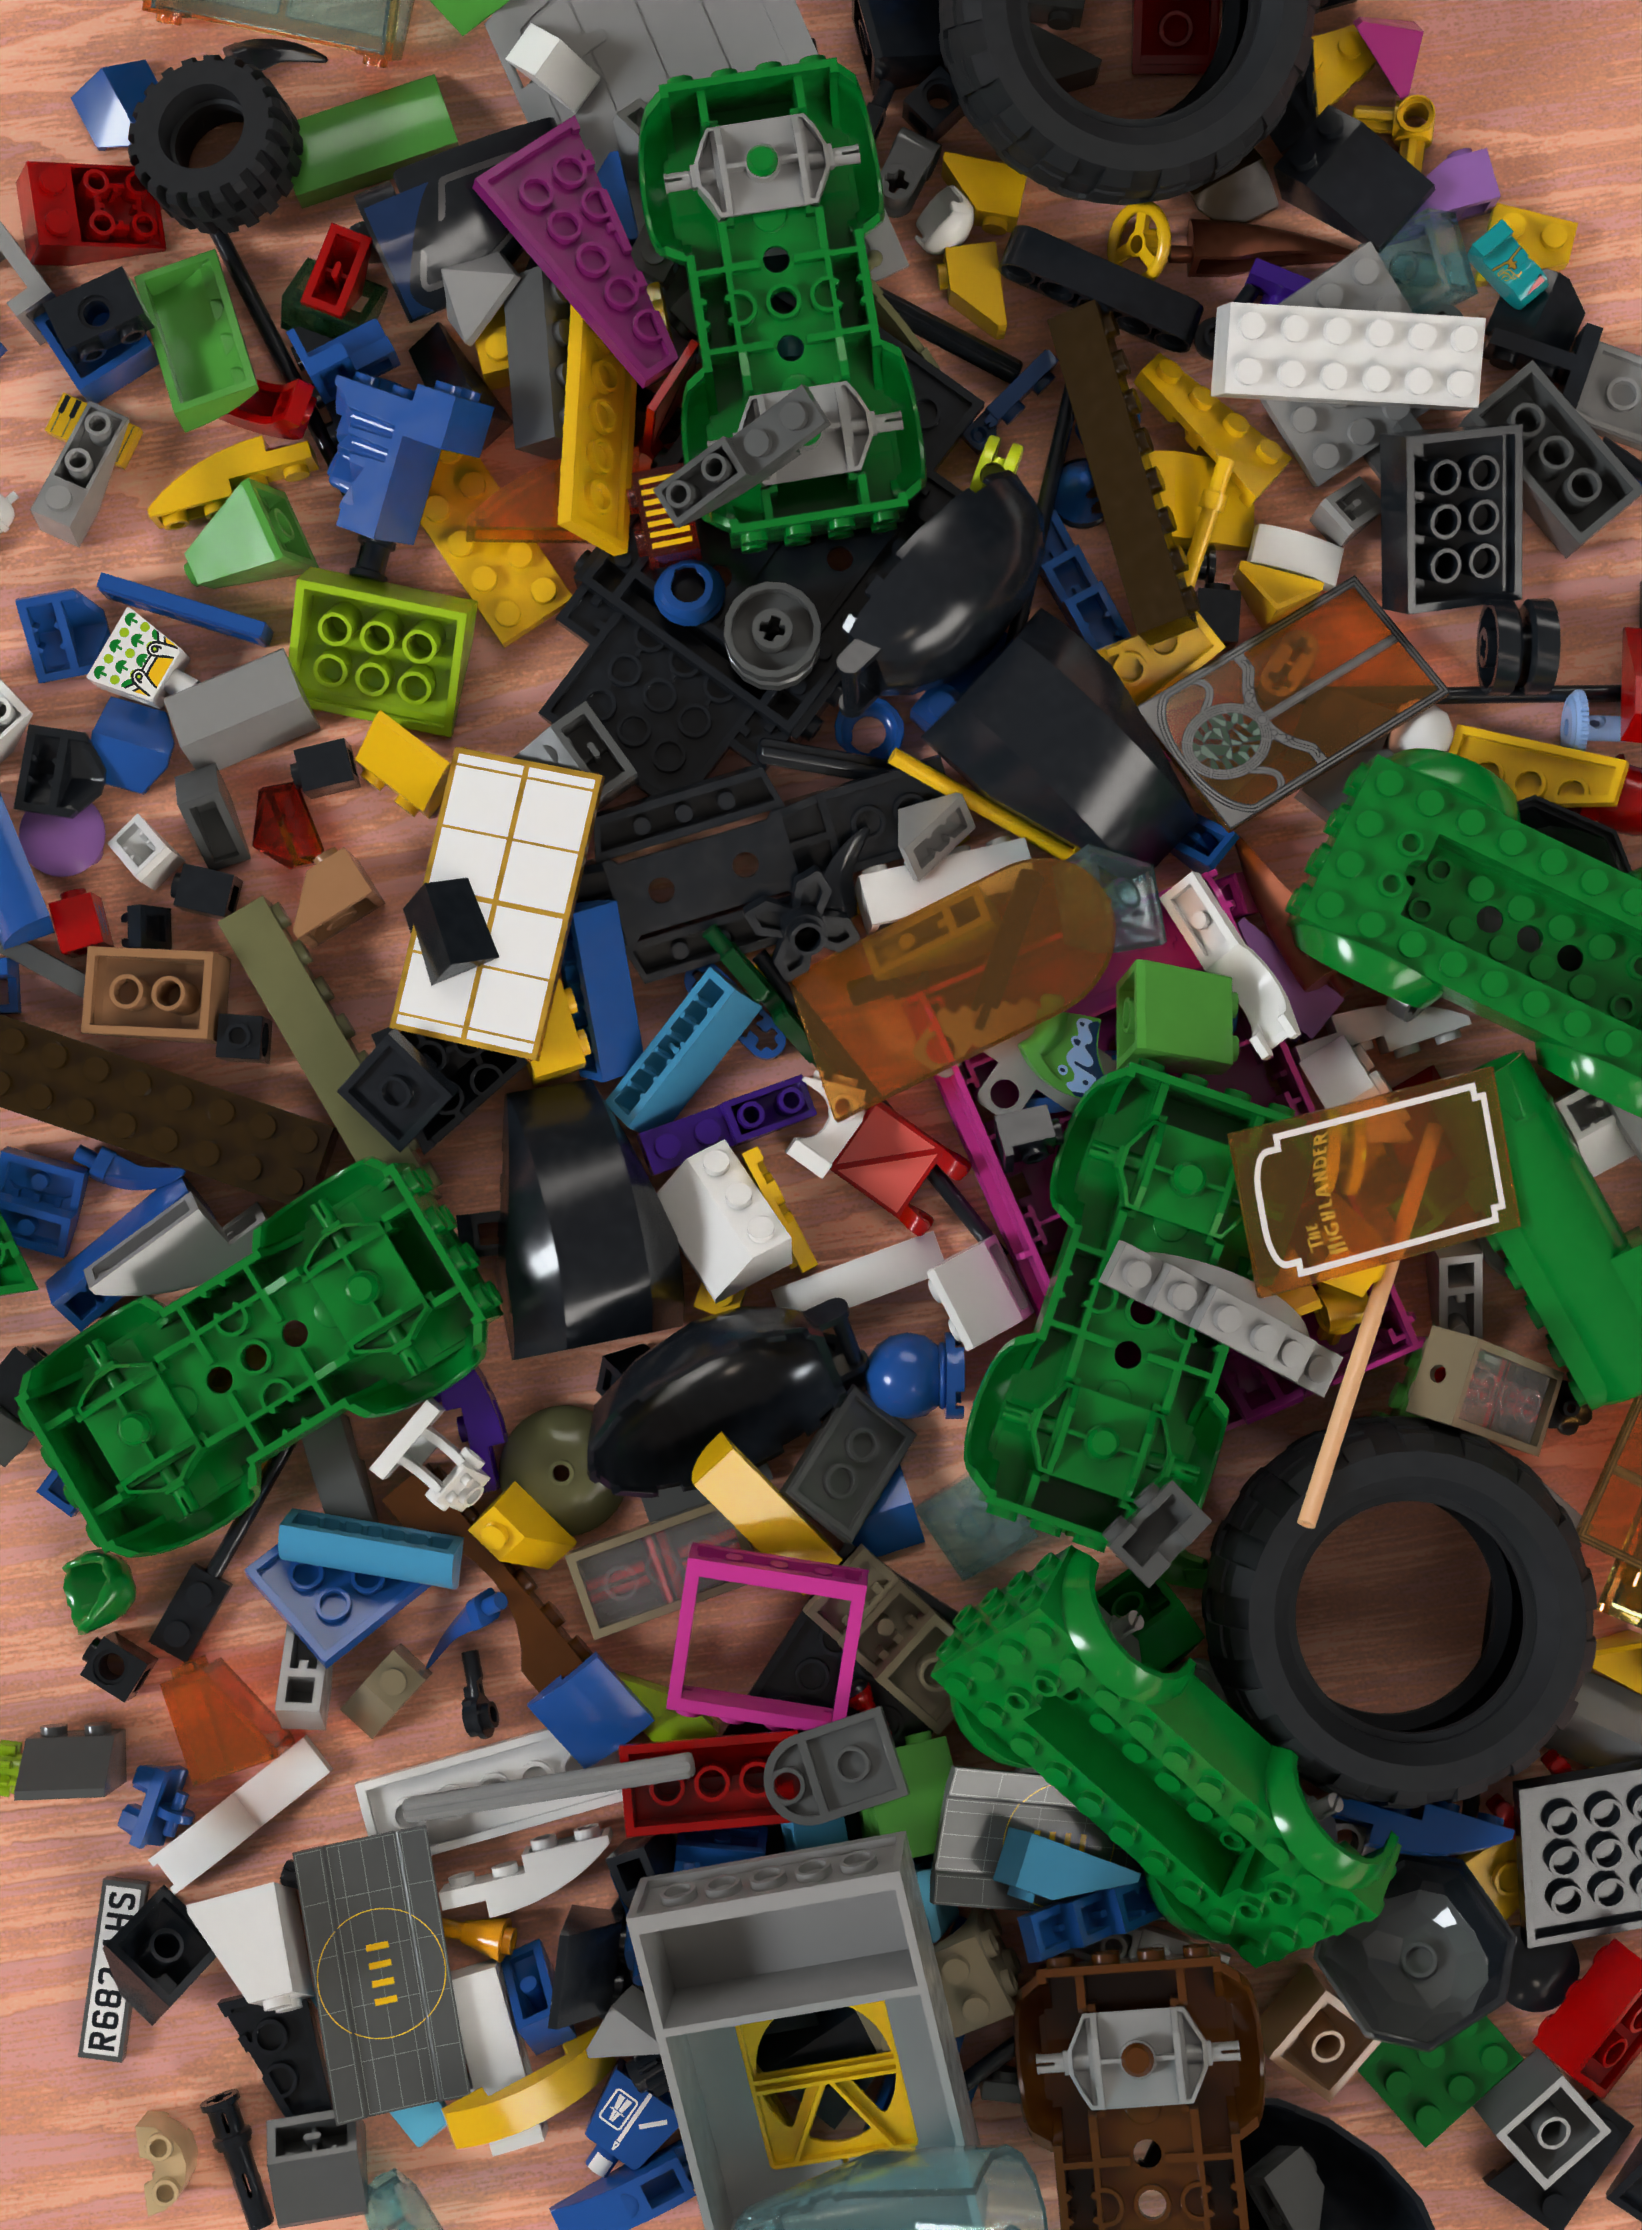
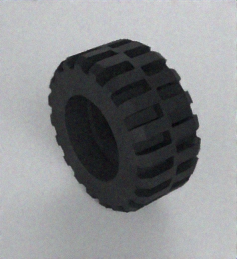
(187, 107)

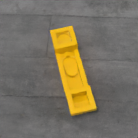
(529, 2101)

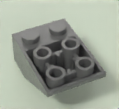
(585, 745)

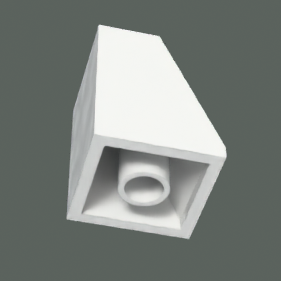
(259, 1944)

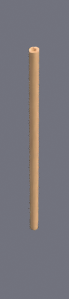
(1346, 1398)

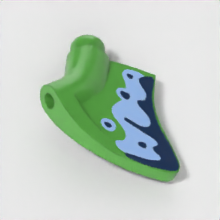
(1065, 1052)

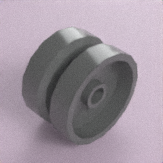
(767, 610)

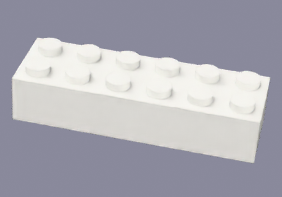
(1347, 356)

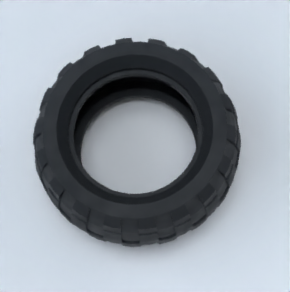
(1115, 159)
(1536, 1641)

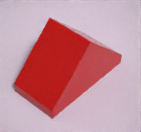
(338, 272)

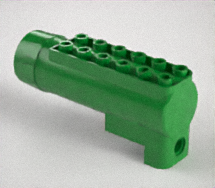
(1570, 1248)

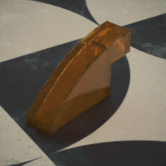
(526, 510)

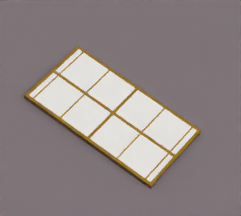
(523, 845)

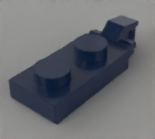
(1008, 403)

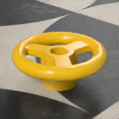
(1146, 243)

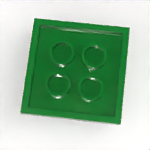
(1441, 2085)

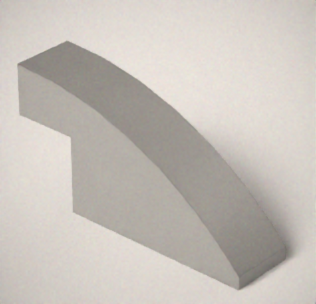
(174, 1251)

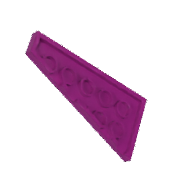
(573, 233)

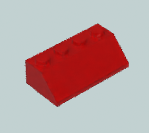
(720, 1795)

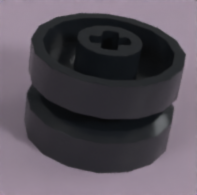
(1518, 646)

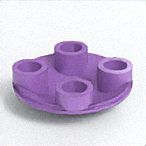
(63, 844)

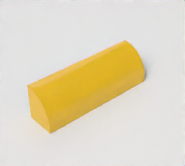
(756, 1505)

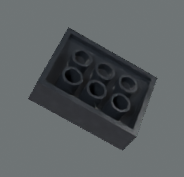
(1451, 517)

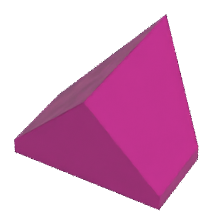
(1394, 47)

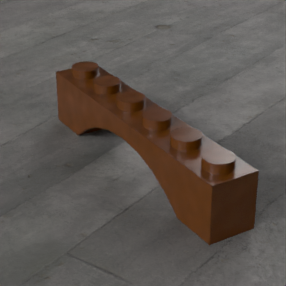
(544, 1643)

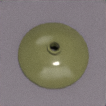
(535, 1449)

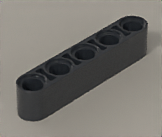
(1079, 276)

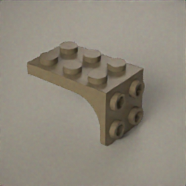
(975, 1975)

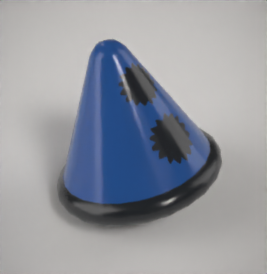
(1077, 496)

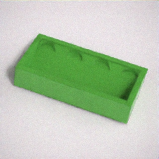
(371, 140)
(197, 339)

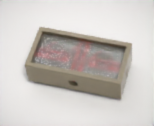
(1484, 1390)
(644, 1568)

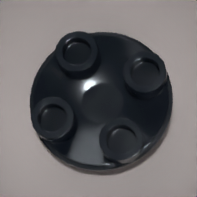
(1541, 1974)

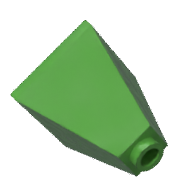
(249, 540)

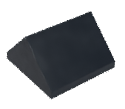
(449, 928)

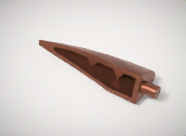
(1231, 248)
(1271, 900)

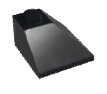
(157, 1955)

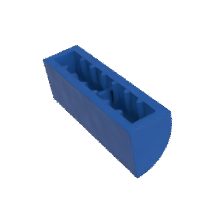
(21, 902)
(602, 986)
(69, 1287)

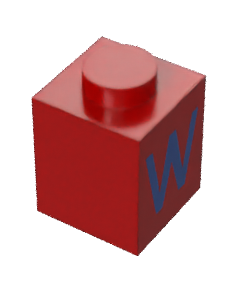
(80, 922)

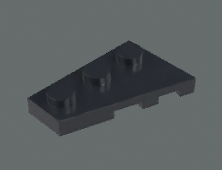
(286, 2053)
(1563, 2198)

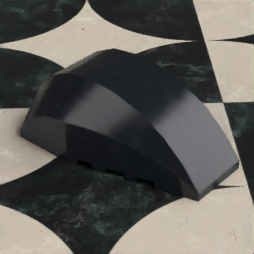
(1065, 746)
(579, 1227)

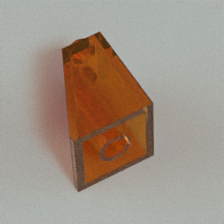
(220, 1720)

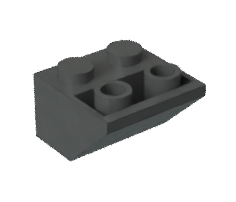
(317, 2168)

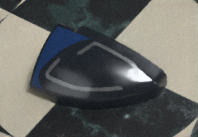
(441, 217)

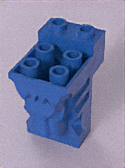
(392, 449)

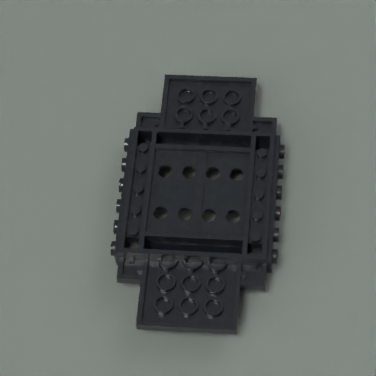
(671, 686)

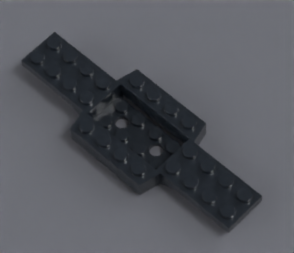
(796, 835)

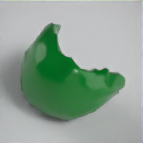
(98, 1589)

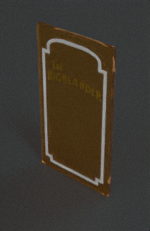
(1374, 1181)

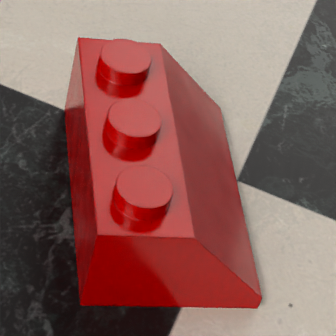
(1600, 2021)

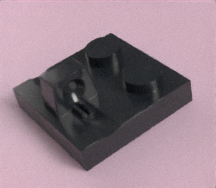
(397, 1090)

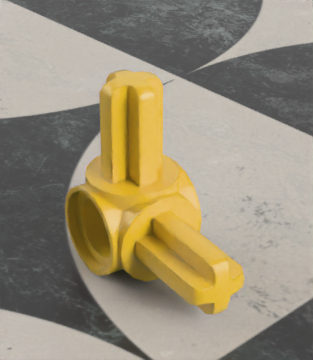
(1392, 120)
(1338, 1313)

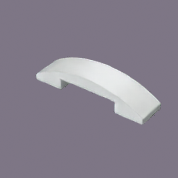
(865, 1276)

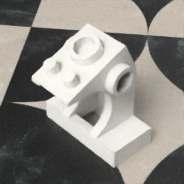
(822, 1149)
(416, 1444)

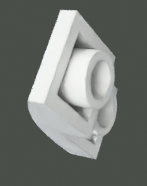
(1296, 554)

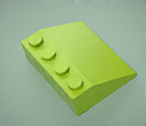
(381, 648)

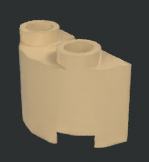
(173, 2155)

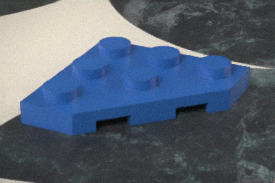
(327, 1605)

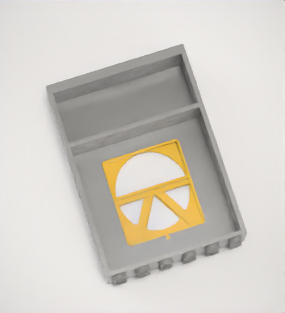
(780, 1940)

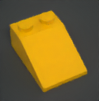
(1184, 480)

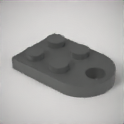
(839, 1768)

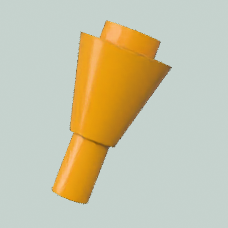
(488, 1936)

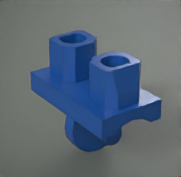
(162, 1806)

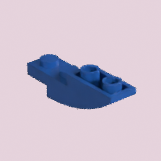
(1435, 1832)
(629, 2195)

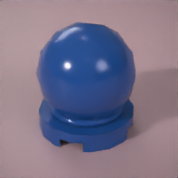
(915, 1375)

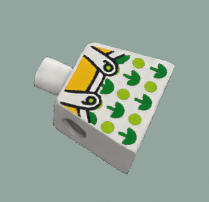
(141, 663)

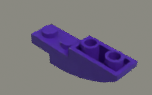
(733, 1120)
(481, 1420)

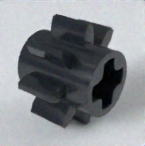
(648, 2074)

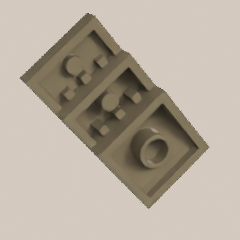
(895, 1638)

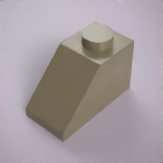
(386, 1690)

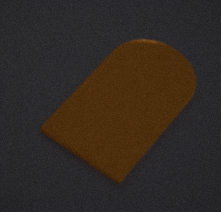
(954, 979)

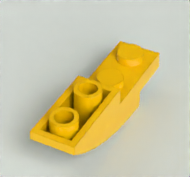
(211, 481)

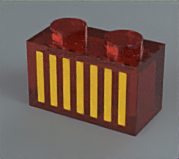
(660, 538)

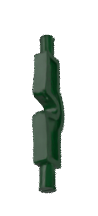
(760, 990)

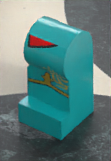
(1507, 266)

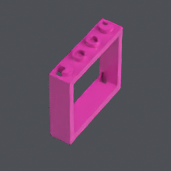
(774, 1573)

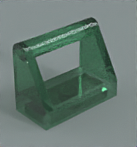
(295, 314)

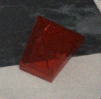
(285, 827)

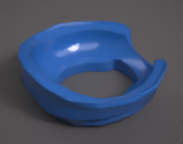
(693, 612)
(887, 715)

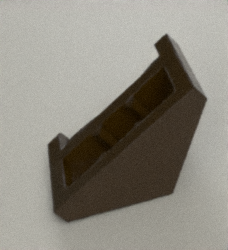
(1239, 194)

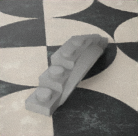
(1224, 1310)

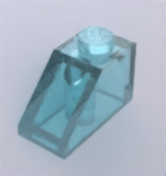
(398, 2204)

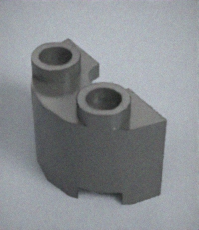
(1156, 1530)

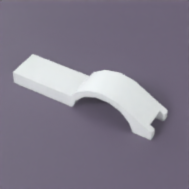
(1226, 954)
(241, 1814)

